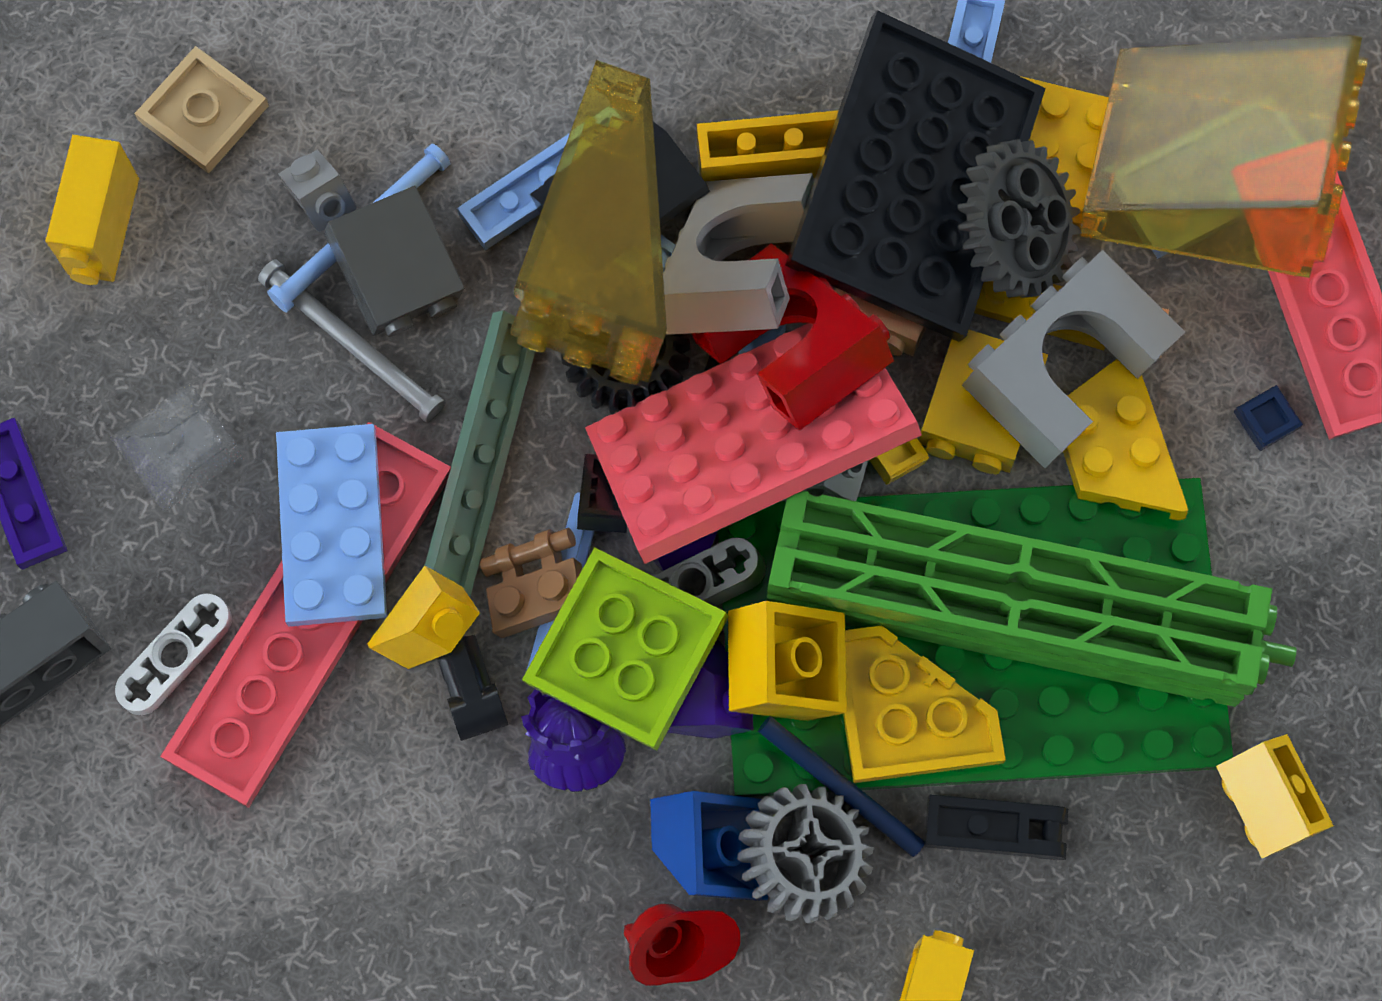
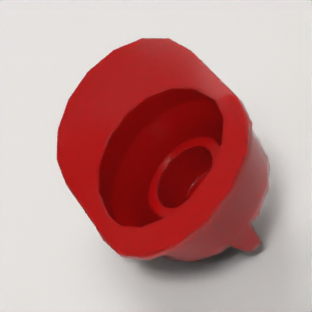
(680, 944)

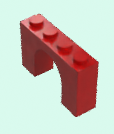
(828, 363)

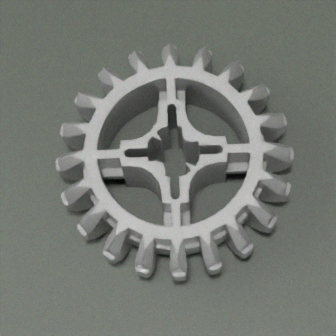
(807, 813)

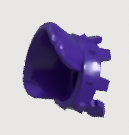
(569, 746)

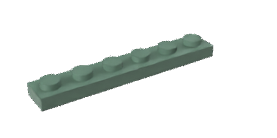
(480, 454)

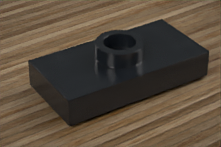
(597, 503)

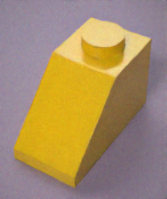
(425, 621)

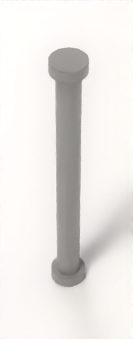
(428, 405)

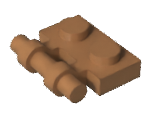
(535, 597)

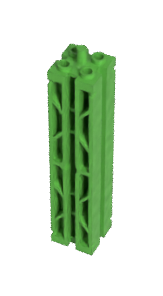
(1026, 599)

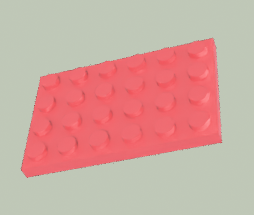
(722, 452)

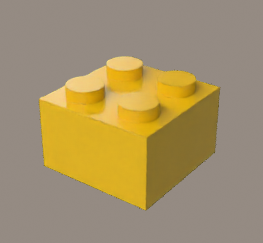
(786, 661)

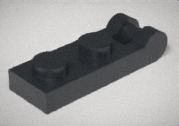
(994, 827)

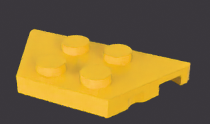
(1123, 449)

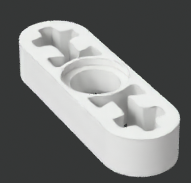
(171, 633)

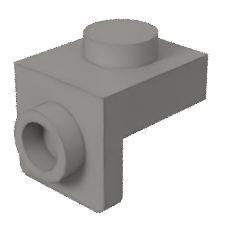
(317, 189)

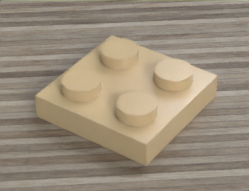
(202, 109)

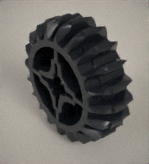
(609, 388)

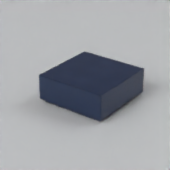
(1268, 418)

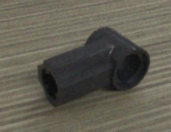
(473, 698)

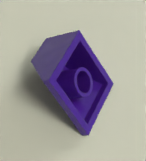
(706, 706)

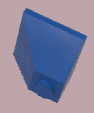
(700, 844)

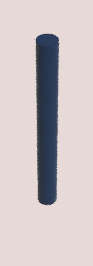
(841, 786)

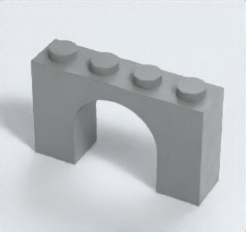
(733, 295)
(1095, 301)

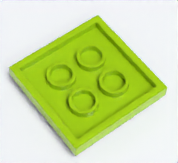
(625, 648)

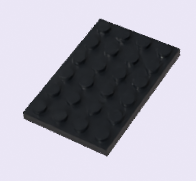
(894, 170)

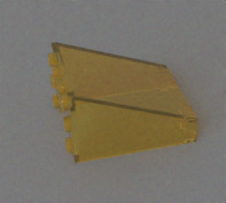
(1227, 150)
(596, 252)

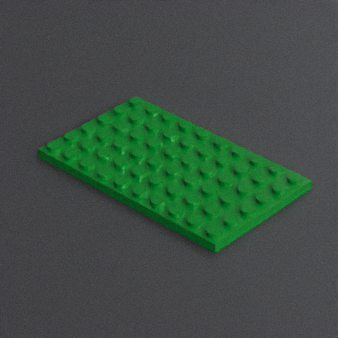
(1048, 717)

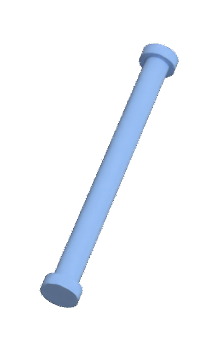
(324, 259)

